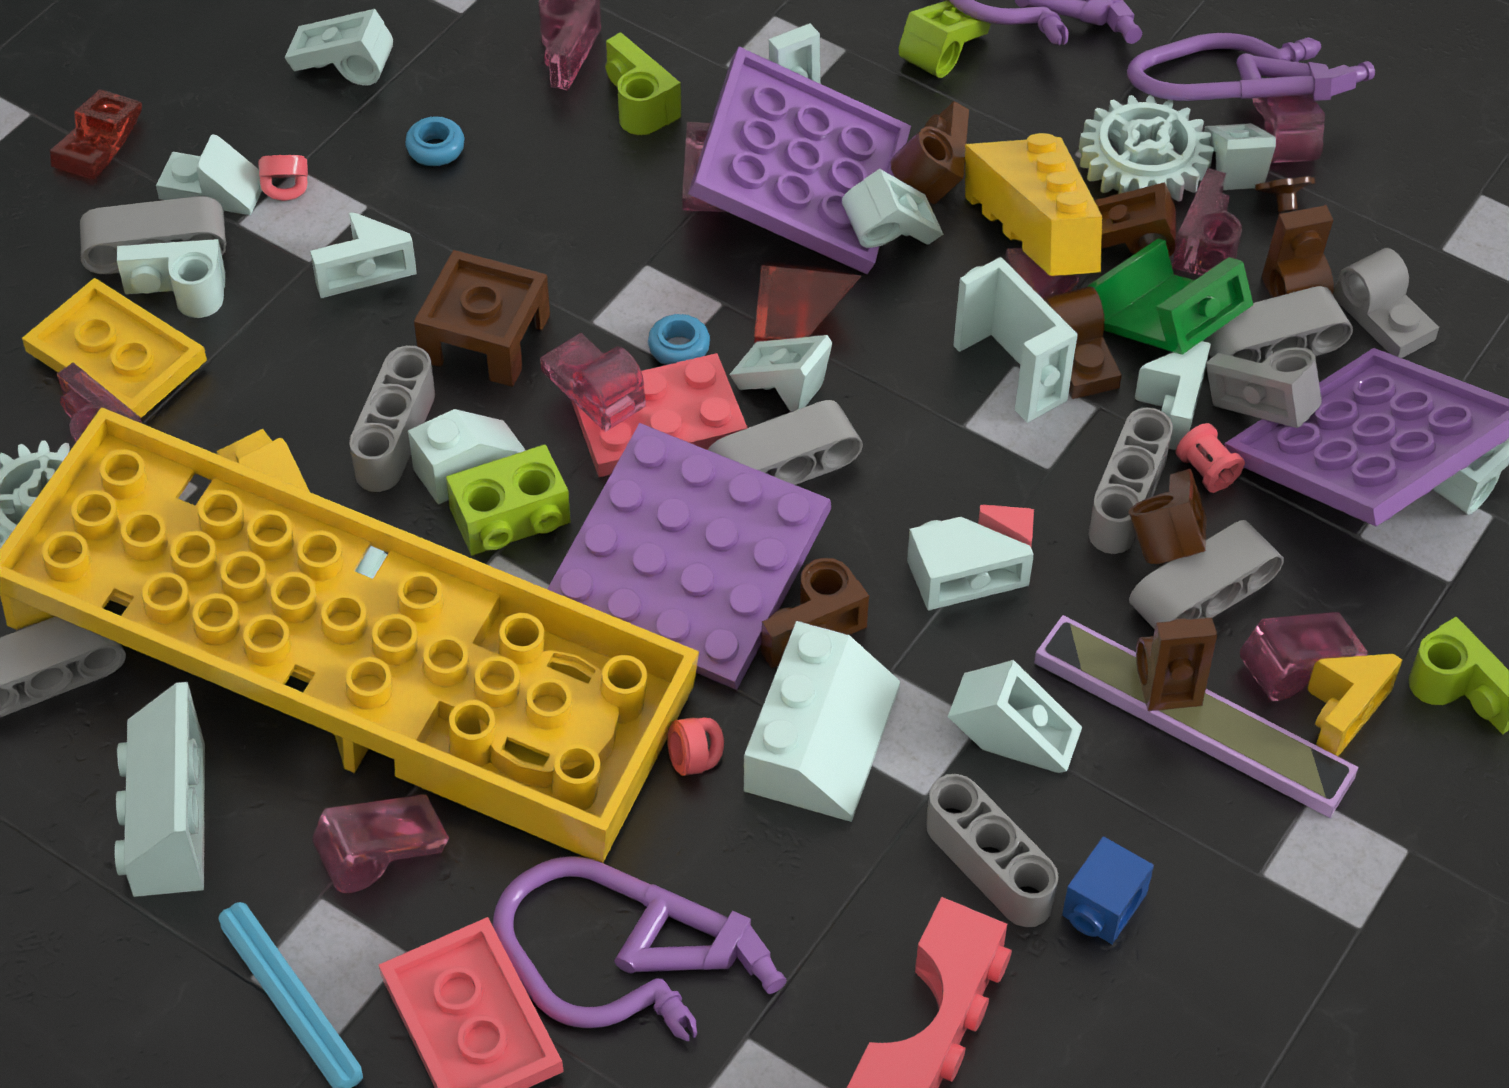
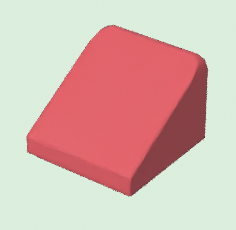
(1009, 521)

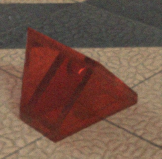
(797, 299)

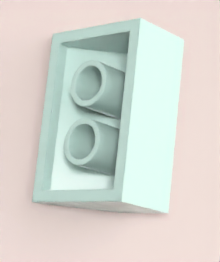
(820, 723)
(162, 797)

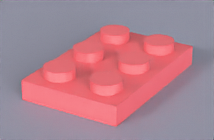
(682, 400)
(470, 1012)

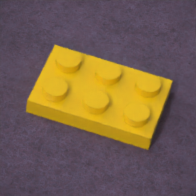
(116, 345)

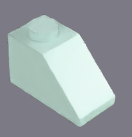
(457, 444)
(965, 561)
(1014, 717)

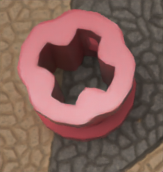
(1211, 472)

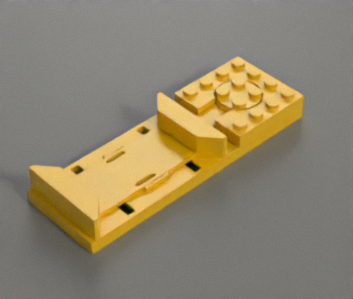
(434, 661)

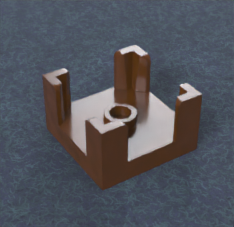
(483, 309)

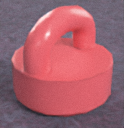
(283, 167)
(690, 747)

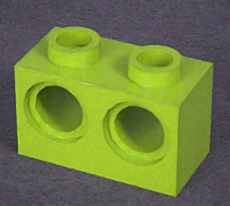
(508, 499)

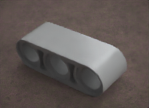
(147, 223)
(1296, 319)
(394, 406)
(796, 443)
(1129, 478)
(1211, 581)
(51, 661)
(999, 873)

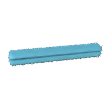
(290, 997)

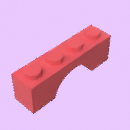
(956, 962)

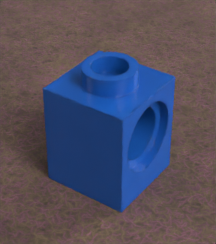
(1107, 890)

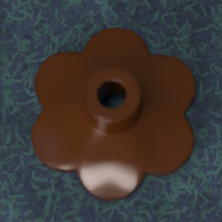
(1285, 191)

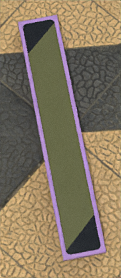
(1215, 727)

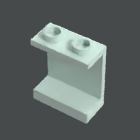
(1001, 304)

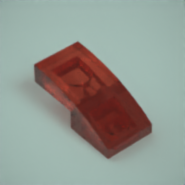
(99, 134)

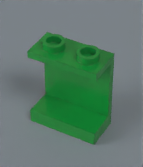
(1168, 310)

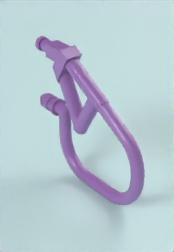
(1046, 13)
(1281, 65)
(732, 935)

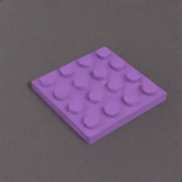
(789, 154)
(1378, 437)
(692, 549)

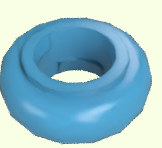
(438, 153)
(678, 326)

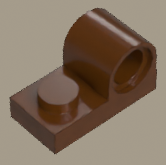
(935, 155)
(1138, 218)
(1297, 252)
(1093, 364)
(1171, 522)
(840, 611)
(1176, 663)

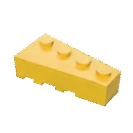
(1038, 200)

